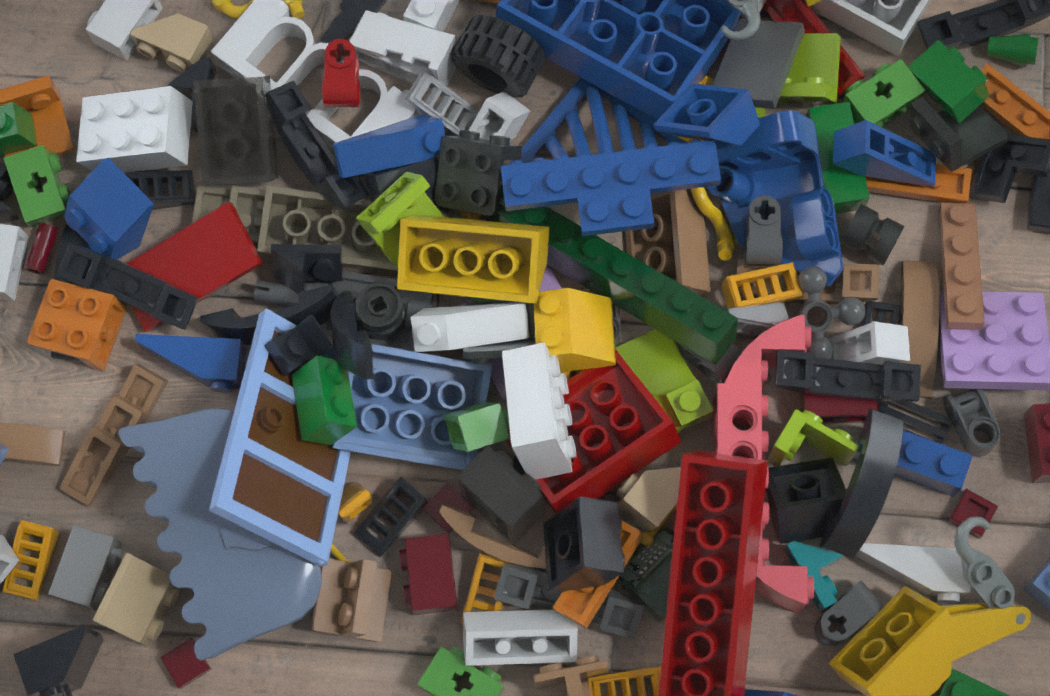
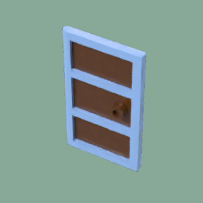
(267, 473)

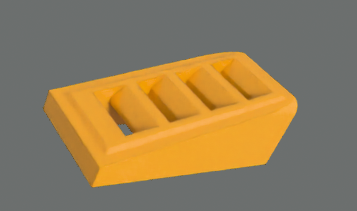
(743, 280)
(353, 501)
(46, 549)
(475, 588)
(624, 677)

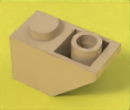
(175, 40)

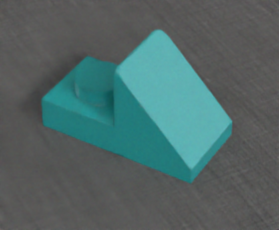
(815, 560)

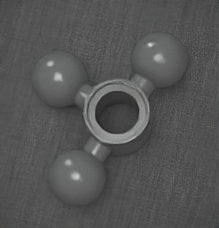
(849, 311)

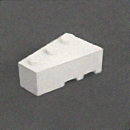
(403, 48)

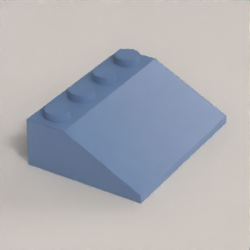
(405, 405)

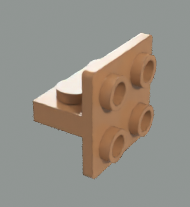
(352, 600)
(585, 668)

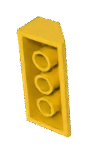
(472, 258)

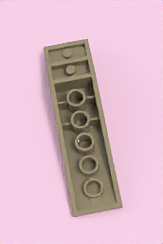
(300, 218)

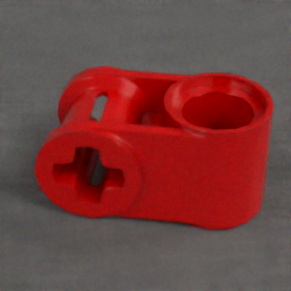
(341, 80)

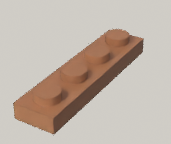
(961, 266)

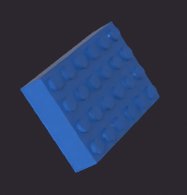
(629, 47)

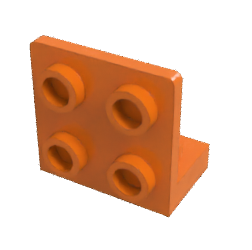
(45, 104)
(78, 323)

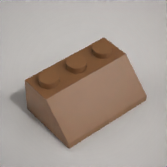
(676, 242)

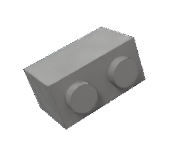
(86, 568)

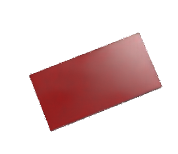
(201, 257)

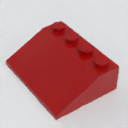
(614, 432)

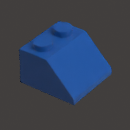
(711, 114)
(109, 211)

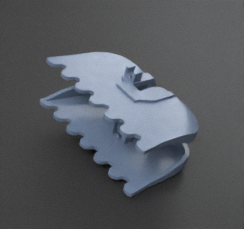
(237, 577)

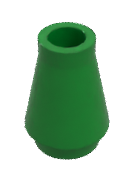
(1014, 49)

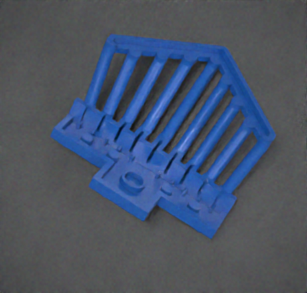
(609, 185)

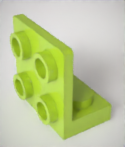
(814, 70)
(400, 200)
(809, 429)

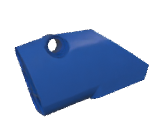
(783, 163)

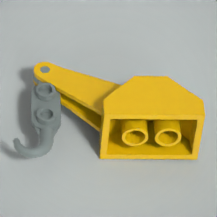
(914, 640)

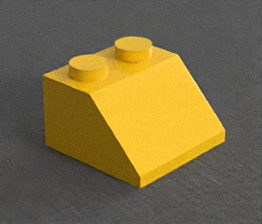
(575, 328)

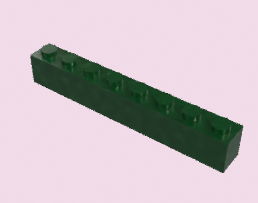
(629, 283)

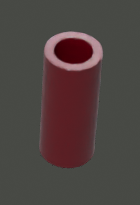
(41, 248)

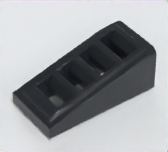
(156, 178)
(389, 498)

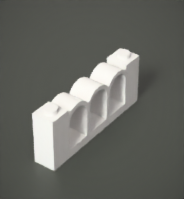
(269, 22)

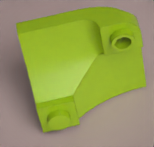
(667, 378)

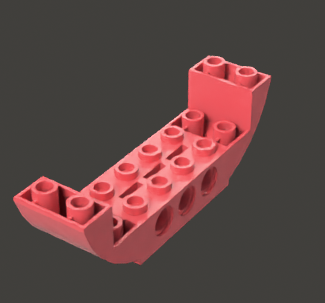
(742, 403)

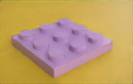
(1006, 353)

